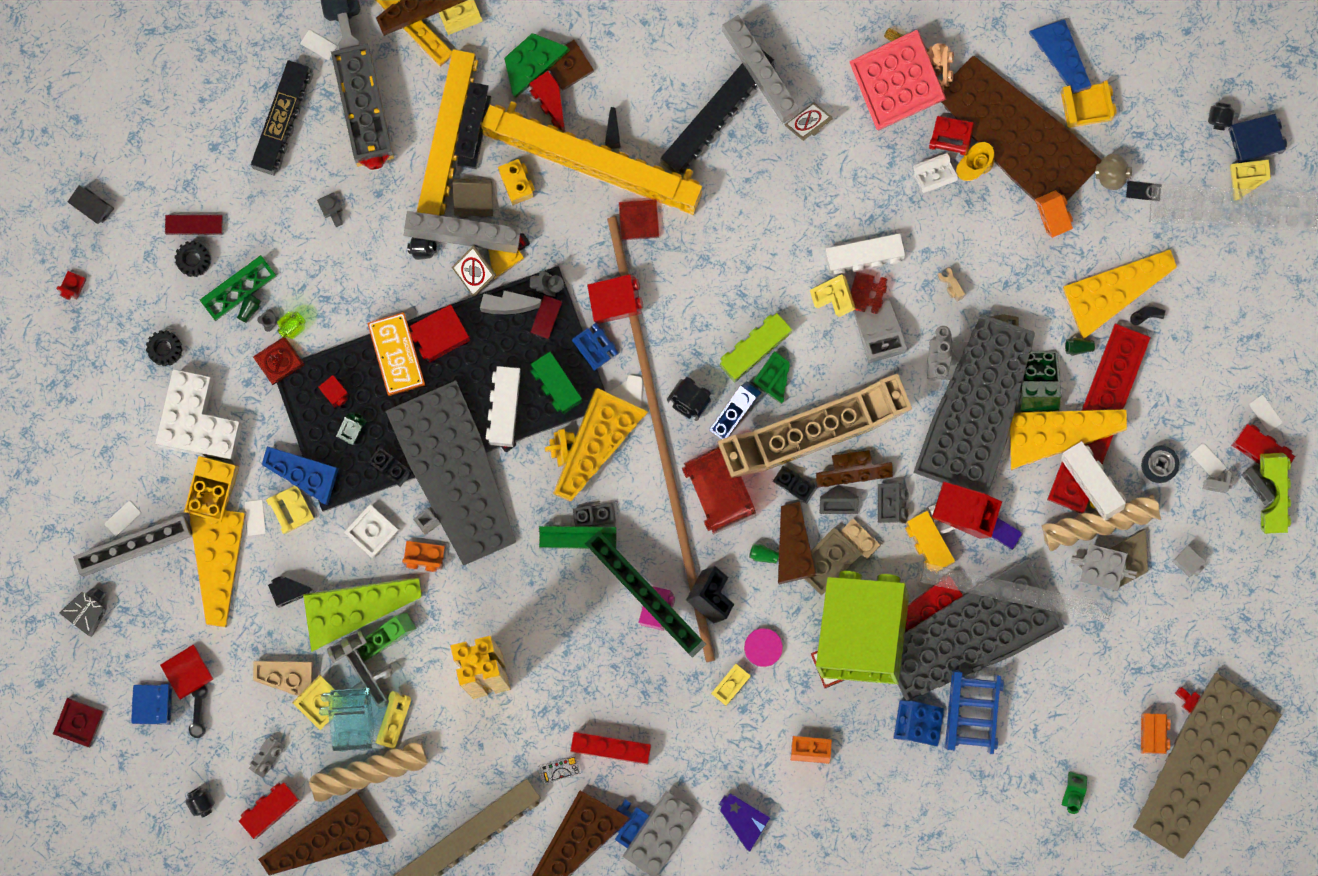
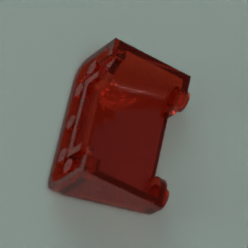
(721, 497)

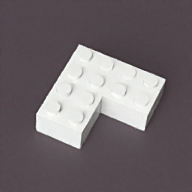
(185, 422)

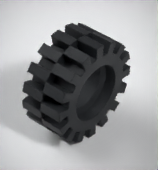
(188, 248)
(154, 342)

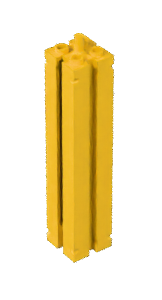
(480, 667)

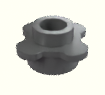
(268, 315)

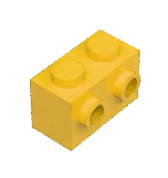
(515, 181)

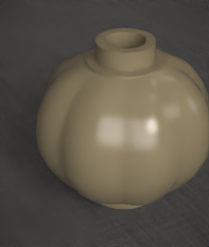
(1113, 172)

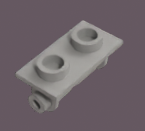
(262, 764)

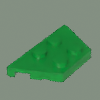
(531, 60)

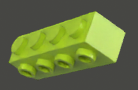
(755, 348)

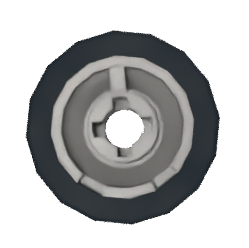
(1156, 473)

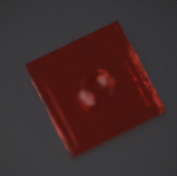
(638, 220)

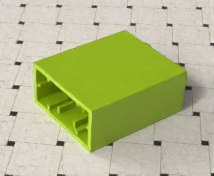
(863, 628)

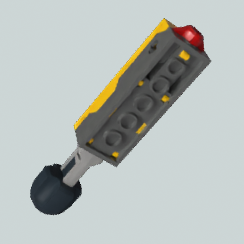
(358, 90)

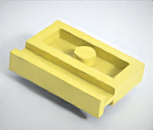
(460, 16)

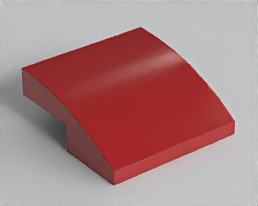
(186, 672)

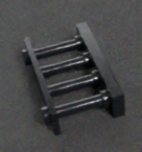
(470, 131)

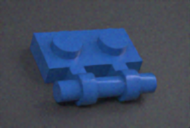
(592, 349)
(632, 827)

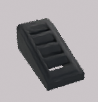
(612, 134)

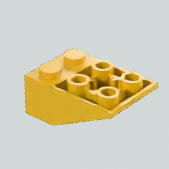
(211, 488)

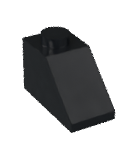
(287, 591)

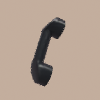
(197, 729)

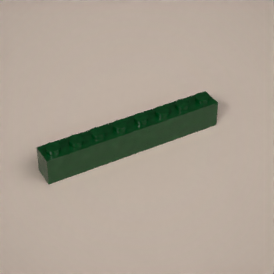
(645, 594)

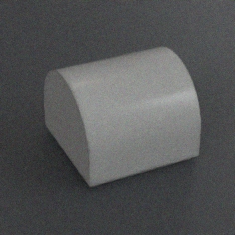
(426, 521)

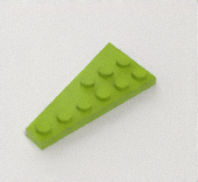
(344, 610)

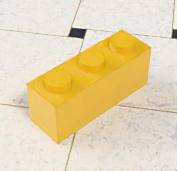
(929, 541)

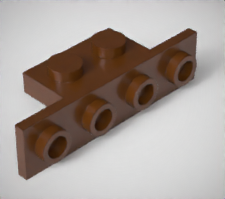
(853, 468)

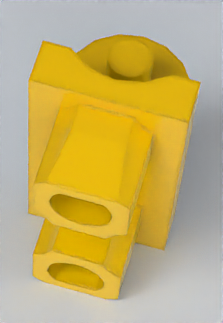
(558, 446)

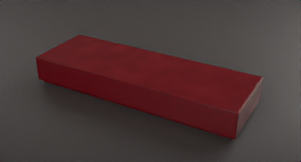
(193, 224)

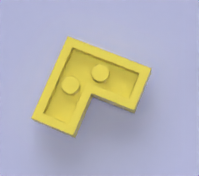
(834, 291)

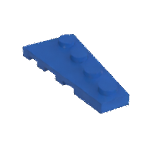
(1062, 54)
(309, 475)

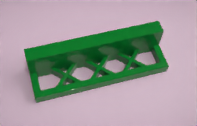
(233, 282)
(572, 537)

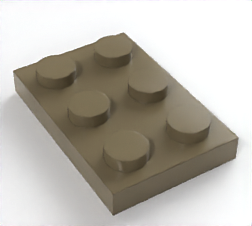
(830, 558)

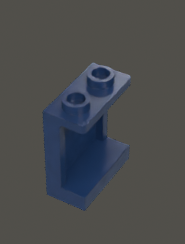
(1257, 138)

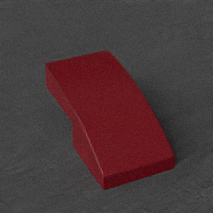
(546, 316)

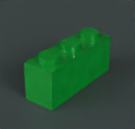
(555, 383)

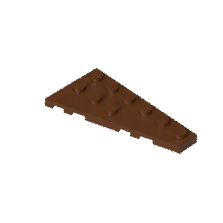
(335, 833)
(579, 836)

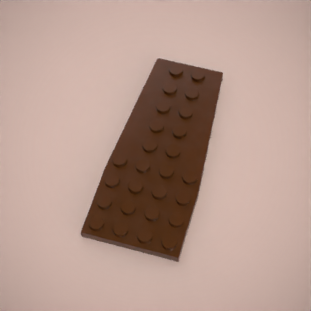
(1026, 139)

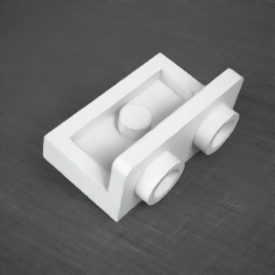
(934, 173)

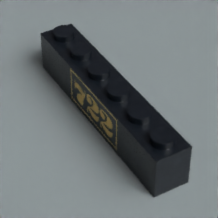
(281, 118)

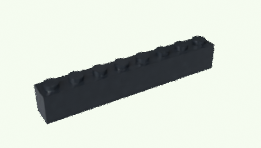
(710, 119)

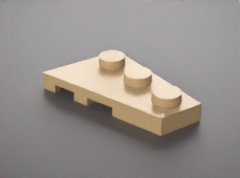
(284, 675)

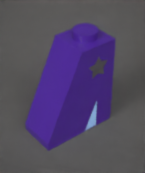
(743, 820)

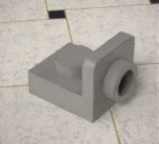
(1215, 483)

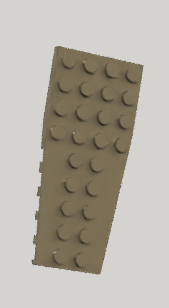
(1205, 764)

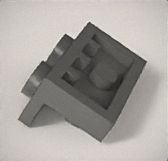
(1260, 485)
(892, 503)

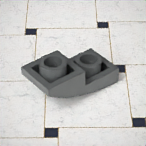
(594, 515)

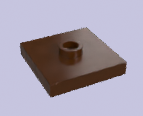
(571, 67)

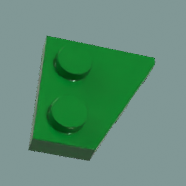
(773, 377)

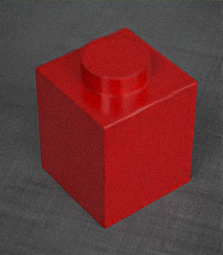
(334, 392)

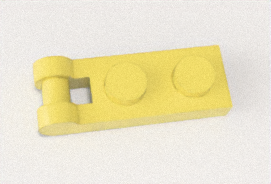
(393, 720)

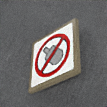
(808, 121)
(473, 271)

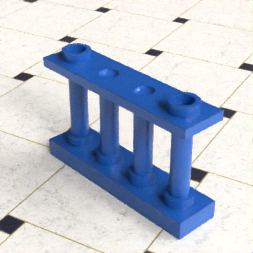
(957, 700)

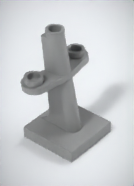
(944, 355)
(347, 647)

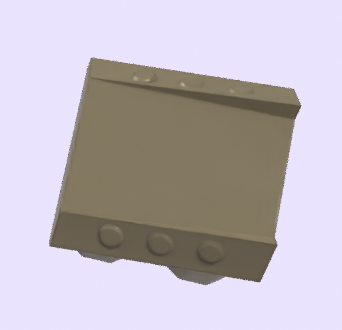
(472, 197)

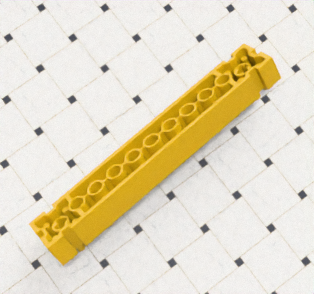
(591, 159)

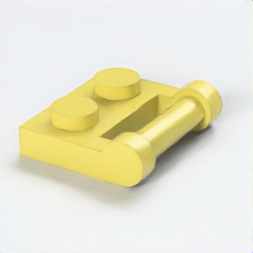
(296, 506)

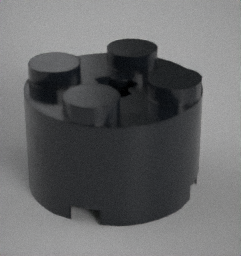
(689, 398)

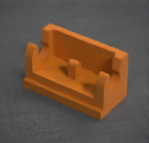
(811, 749)

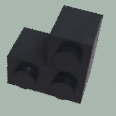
(707, 595)

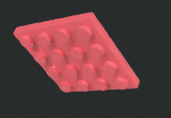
(897, 80)

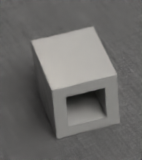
(1189, 562)

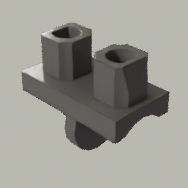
(546, 283)

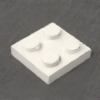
(371, 531)

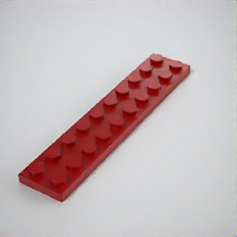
(1107, 392)

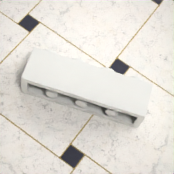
(865, 254)
(504, 406)
(1093, 480)

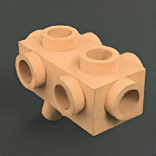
(941, 58)

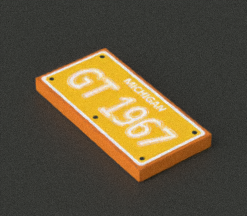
(396, 354)

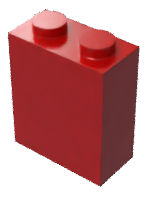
(615, 299)
(439, 333)

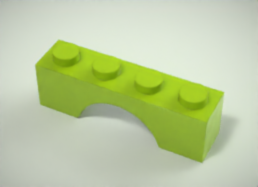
(1275, 517)

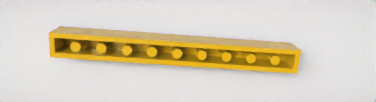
(446, 133)

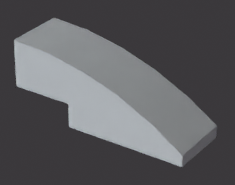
(509, 303)

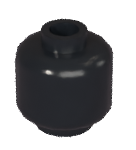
(1221, 116)
(421, 248)
(199, 802)

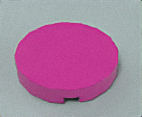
(763, 647)

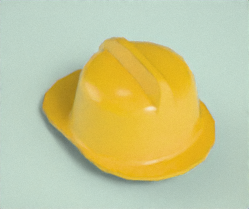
(977, 162)

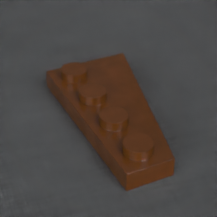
(794, 546)

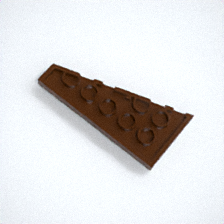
(411, 11)

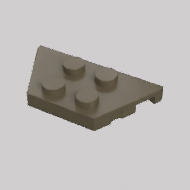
(1136, 557)

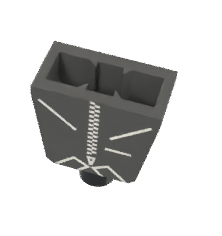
(85, 611)

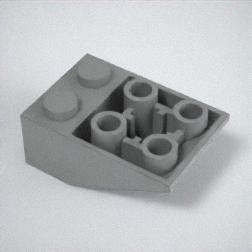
(880, 333)

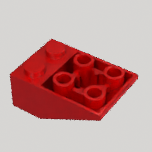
(967, 510)

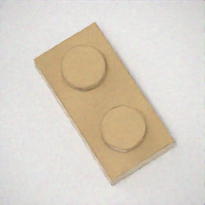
(860, 539)

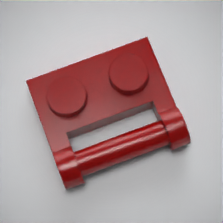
(952, 129)

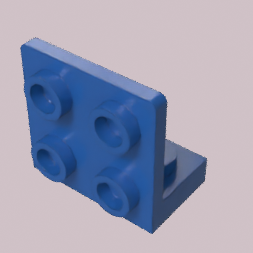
(151, 704)
(918, 722)

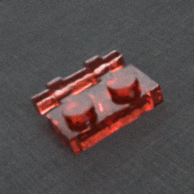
(861, 291)

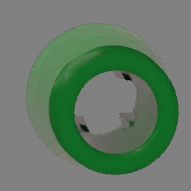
(763, 554)

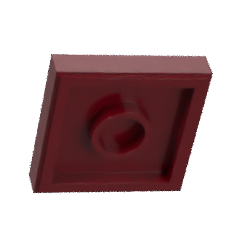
(78, 722)

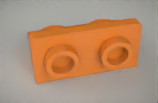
(423, 555)

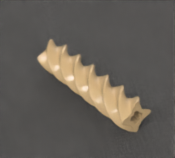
(1088, 525)
(373, 770)

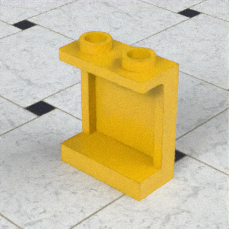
(1089, 105)

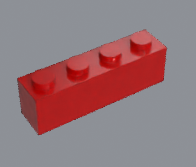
(610, 748)

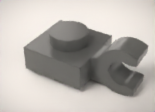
(331, 207)

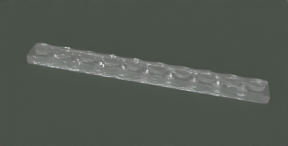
(1016, 593)

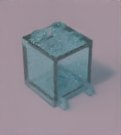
(349, 719)

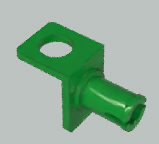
(1074, 793)

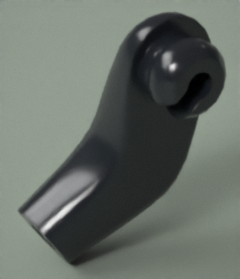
(1145, 313)

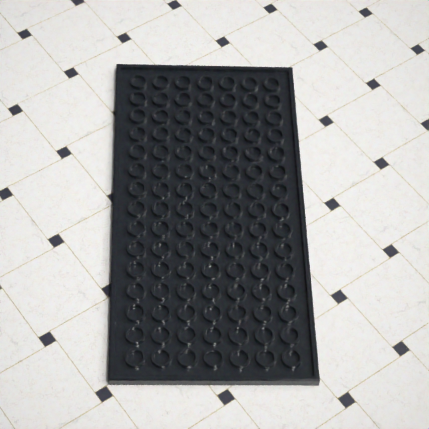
(493, 342)

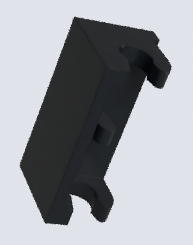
(90, 204)

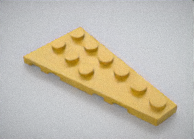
(1106, 294)
(1051, 433)
(599, 435)
(217, 558)

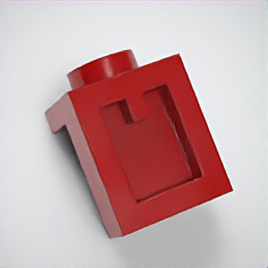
(71, 286)

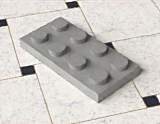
(660, 834)

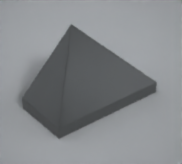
(839, 502)

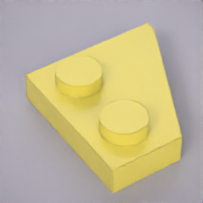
(1249, 174)

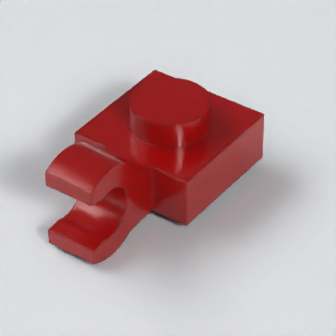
(1190, 700)

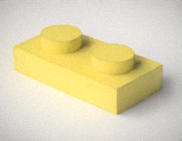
(730, 684)

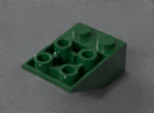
(1041, 383)

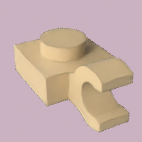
(954, 289)

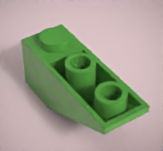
(386, 635)

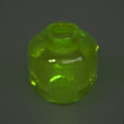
(291, 324)

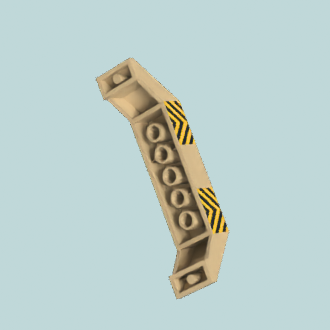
(815, 428)

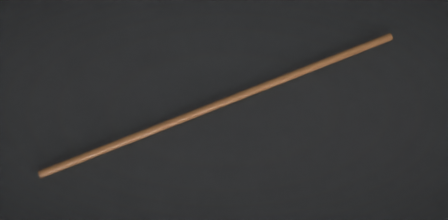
(662, 443)

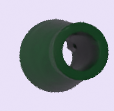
(248, 308)
(1078, 346)

